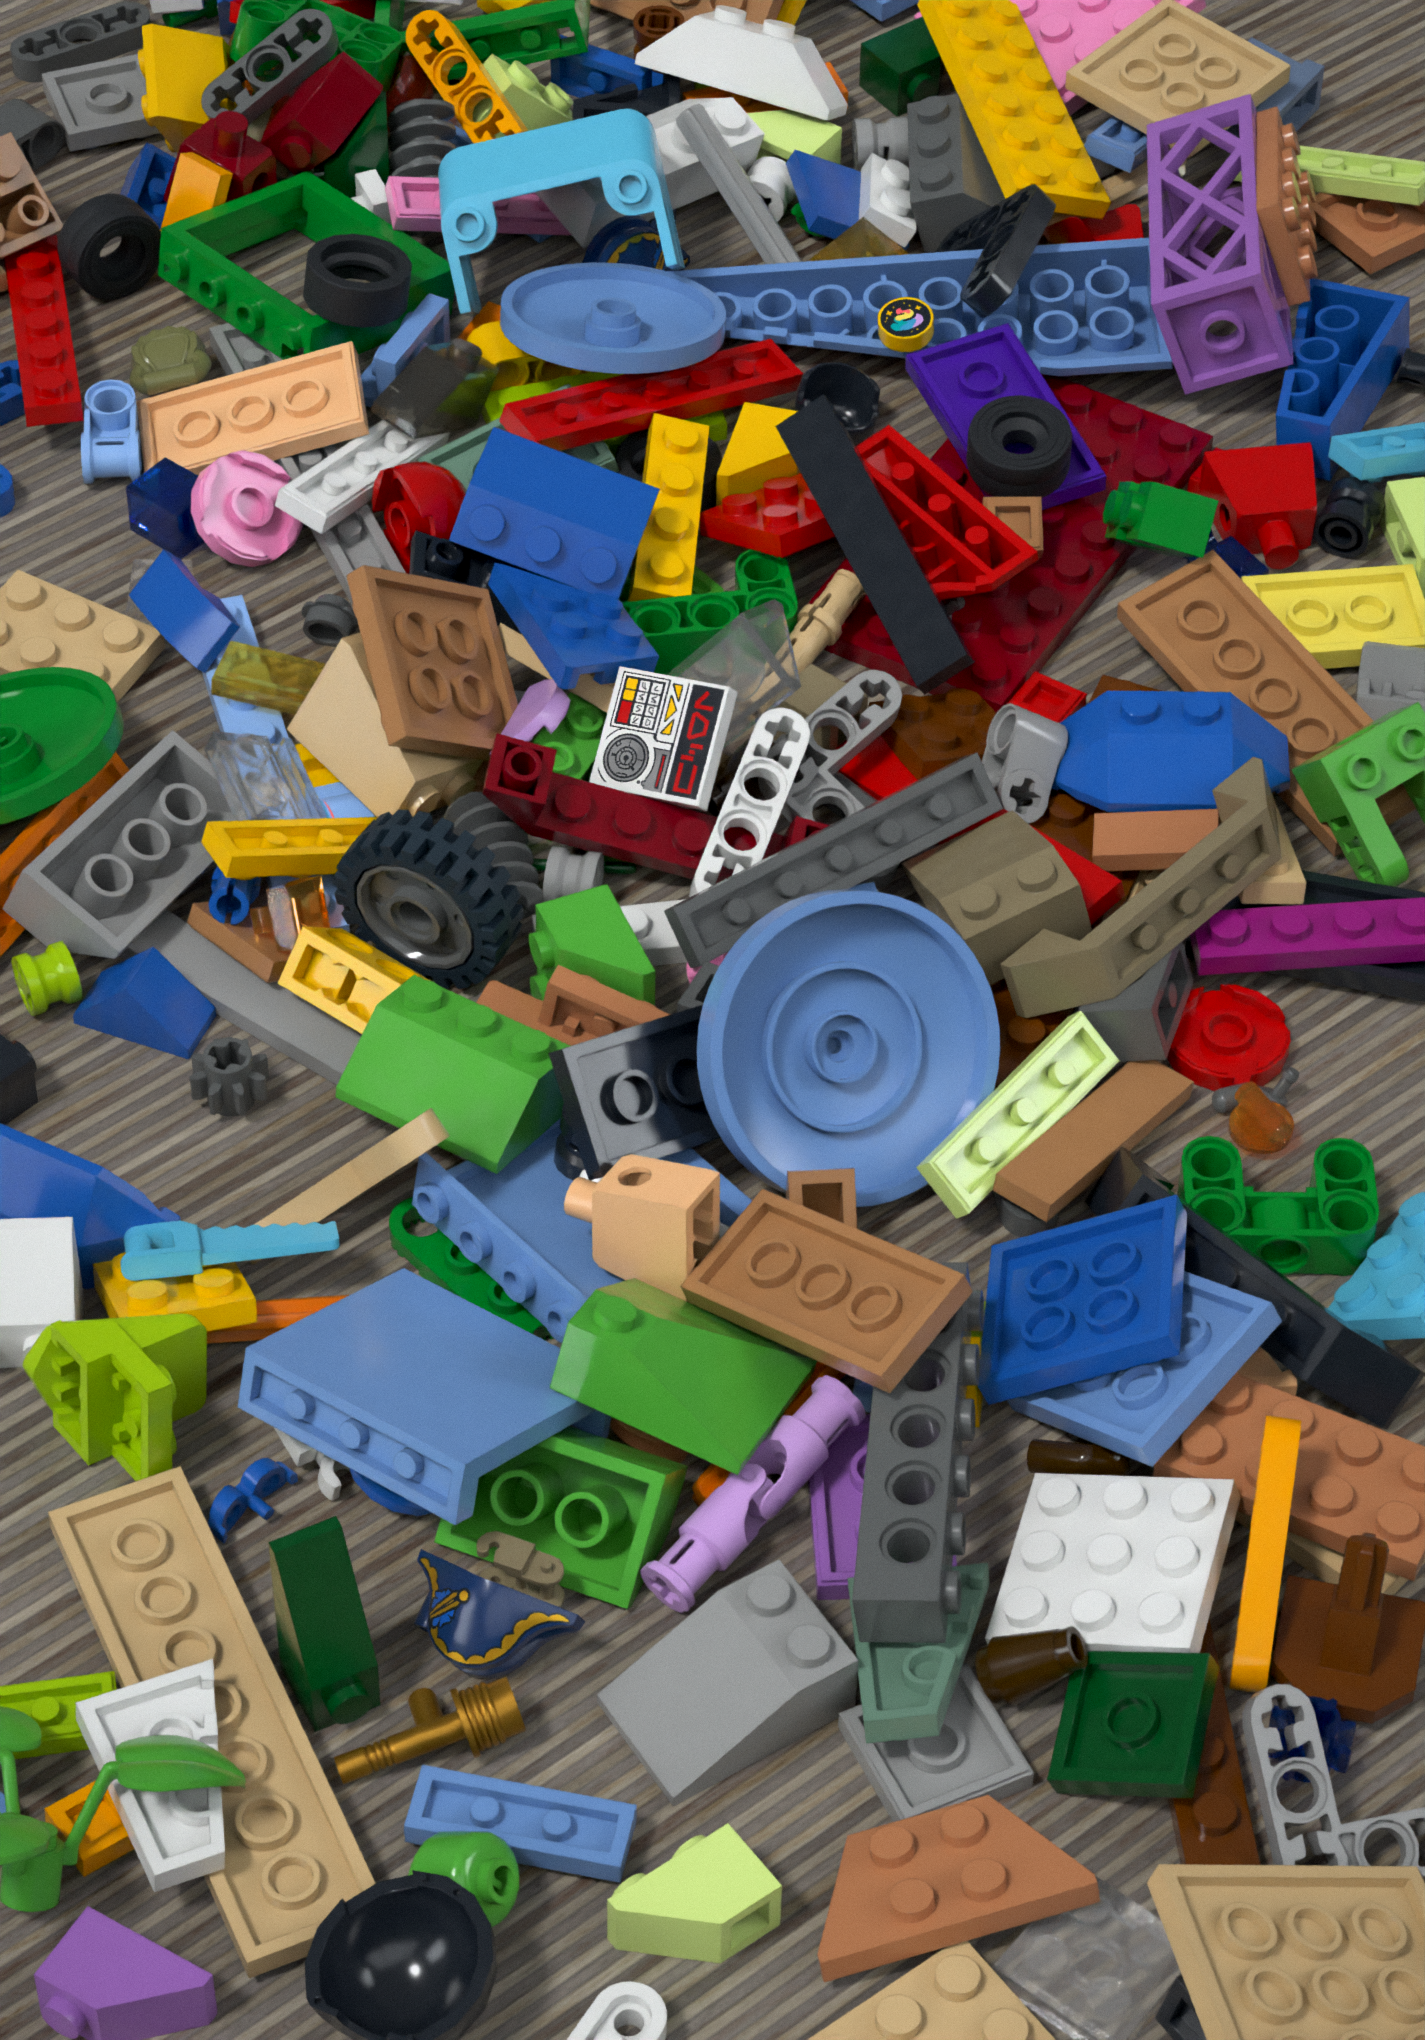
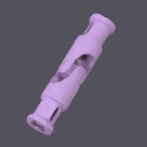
(746, 1501)

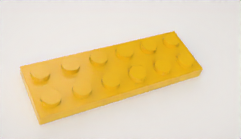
(1014, 103)

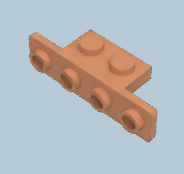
(572, 1008)

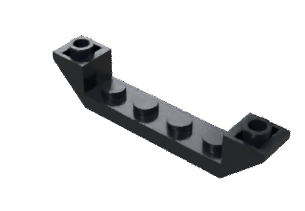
(1310, 1339)

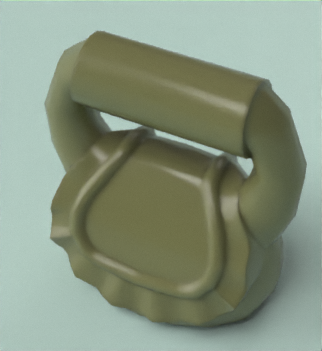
(168, 361)

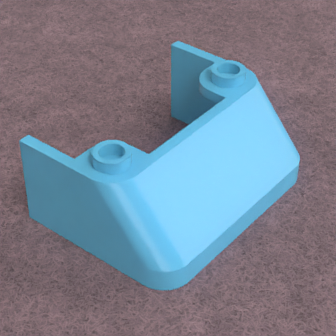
(609, 145)

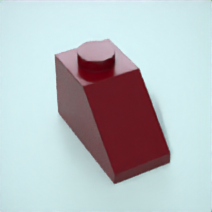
(320, 114)

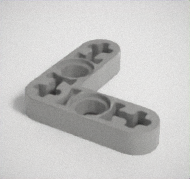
(815, 776)
(1338, 1842)

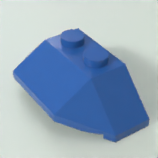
(1165, 749)
(51, 1182)

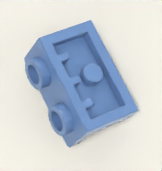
(423, 327)

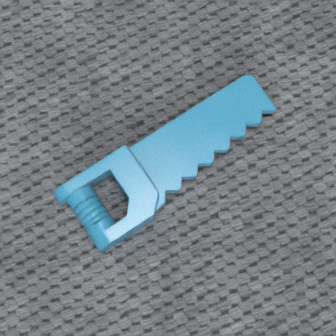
(183, 1248)

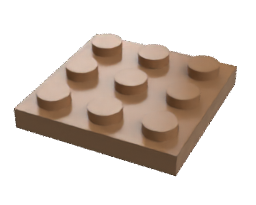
(433, 661)

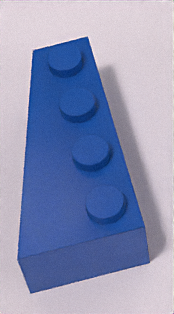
(1343, 361)

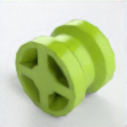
(47, 978)

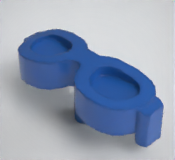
(257, 1482)

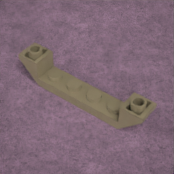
(1067, 973)

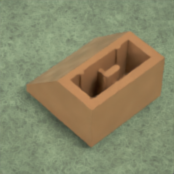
(24, 206)

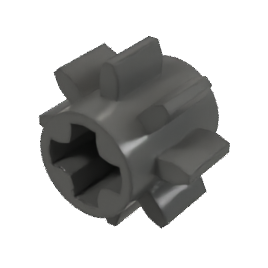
(229, 1076)

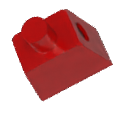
(1263, 498)

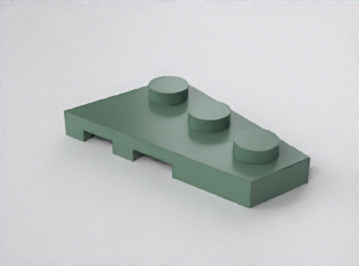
(911, 1684)

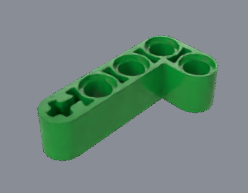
(686, 622)

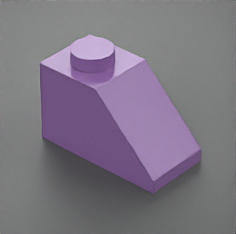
(120, 1985)

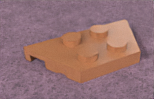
(942, 1884)

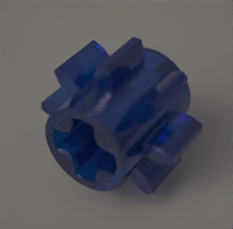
(1334, 1734)

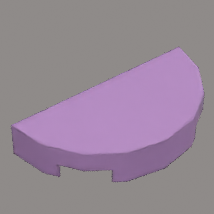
(540, 706)

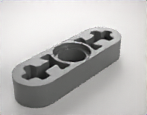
(111, 31)
(273, 47)

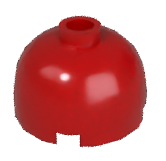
(419, 499)

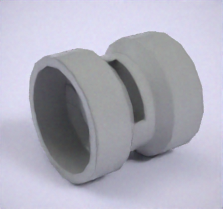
(884, 139)

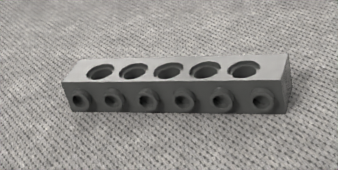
(914, 1489)

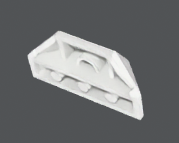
(748, 60)

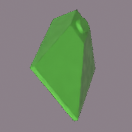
(678, 1372)

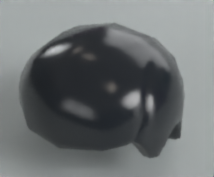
(849, 391)

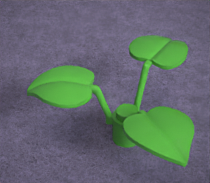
(30, 1848)

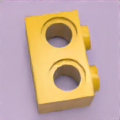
(341, 974)

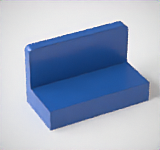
(599, 72)

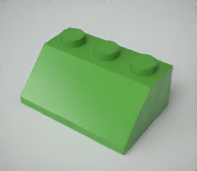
(465, 1062)
(584, 1503)

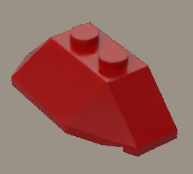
(949, 530)

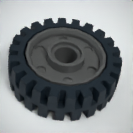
(429, 898)

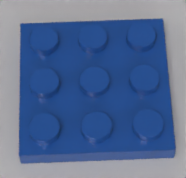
(1084, 1300)

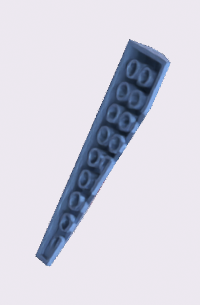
(1072, 307)

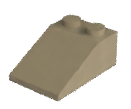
(999, 889)

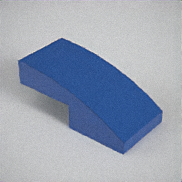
(184, 611)

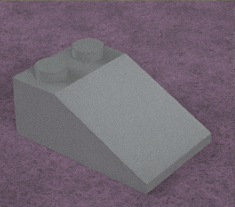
(732, 1684)

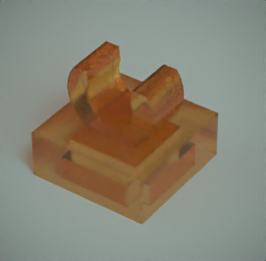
(291, 908)

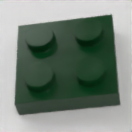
(1134, 1724)

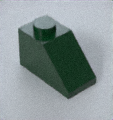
(901, 66)
(360, 151)

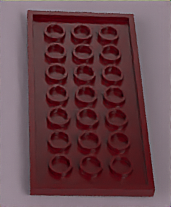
(1031, 614)

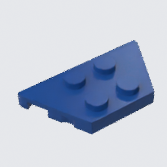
(572, 628)

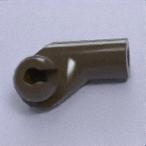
(1075, 1458)

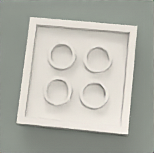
(1118, 1560)

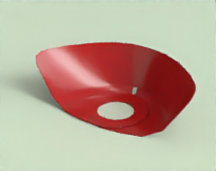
(1116, 225)

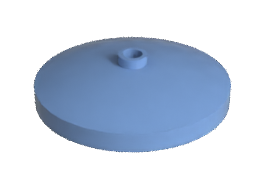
(612, 318)

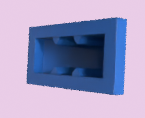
(147, 1005)

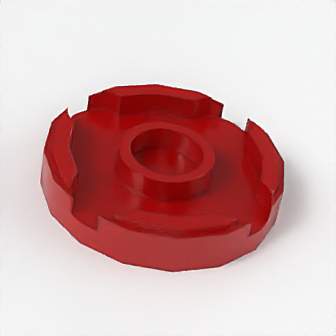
(1229, 1038)

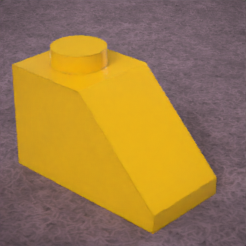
(754, 452)

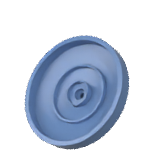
(846, 1041)

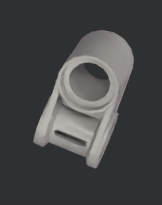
(1023, 759)

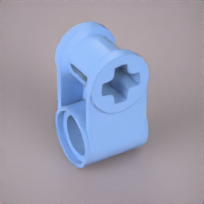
(110, 432)

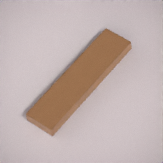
(1090, 1135)

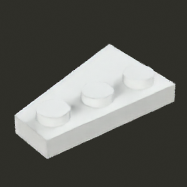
(172, 1831)

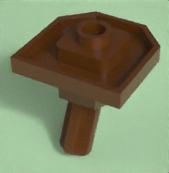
(1351, 1637)

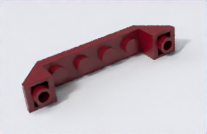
(609, 819)

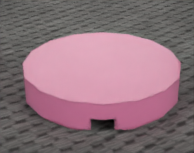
(238, 510)

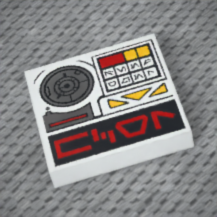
(663, 737)

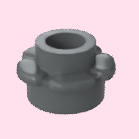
(328, 619)

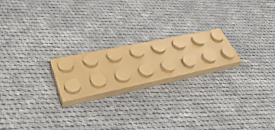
(171, 1603)

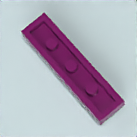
(1311, 936)

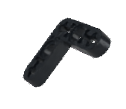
(1008, 238)

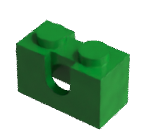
(1159, 518)

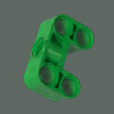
(366, 42)
(1291, 1231)

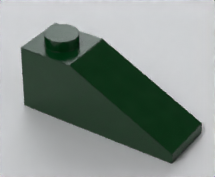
(322, 1626)

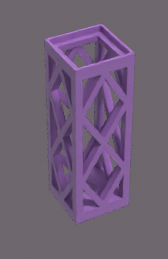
(1192, 287)

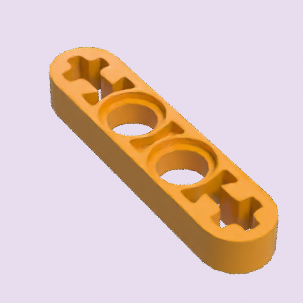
(475, 85)
(1265, 1554)

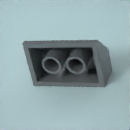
(946, 169)

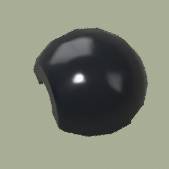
(403, 1961)

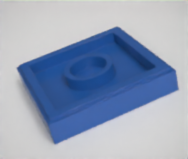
(826, 193)

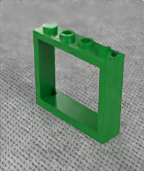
(516, 34)
(196, 263)

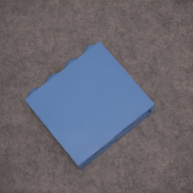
(519, 1228)
(412, 1390)

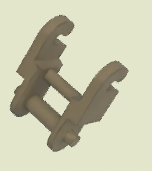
(522, 1567)

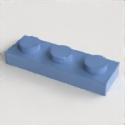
(538, 1823)

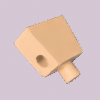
(650, 1219)

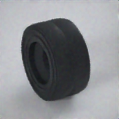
(92, 228)
(1019, 421)

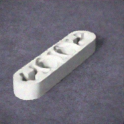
(744, 810)

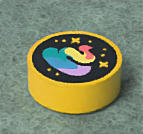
(905, 324)

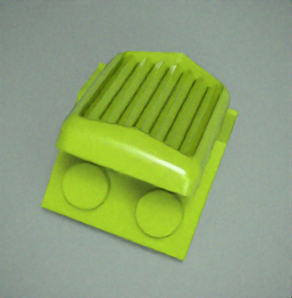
(121, 1385)

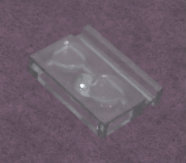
(262, 778)

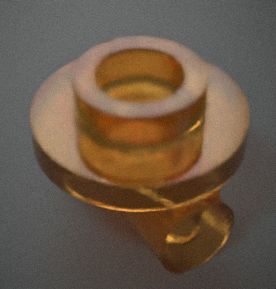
(1259, 1123)

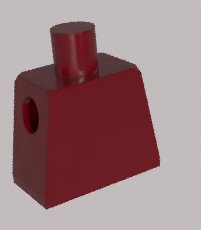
(226, 144)

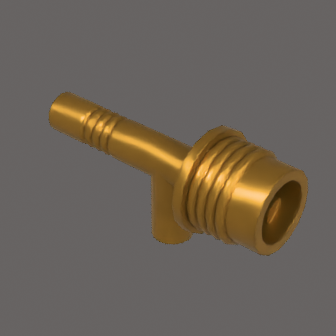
(483, 1716)

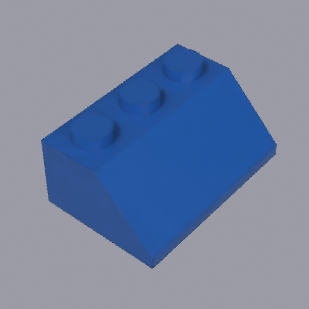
(554, 514)

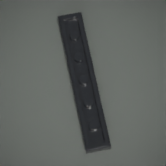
(875, 545)

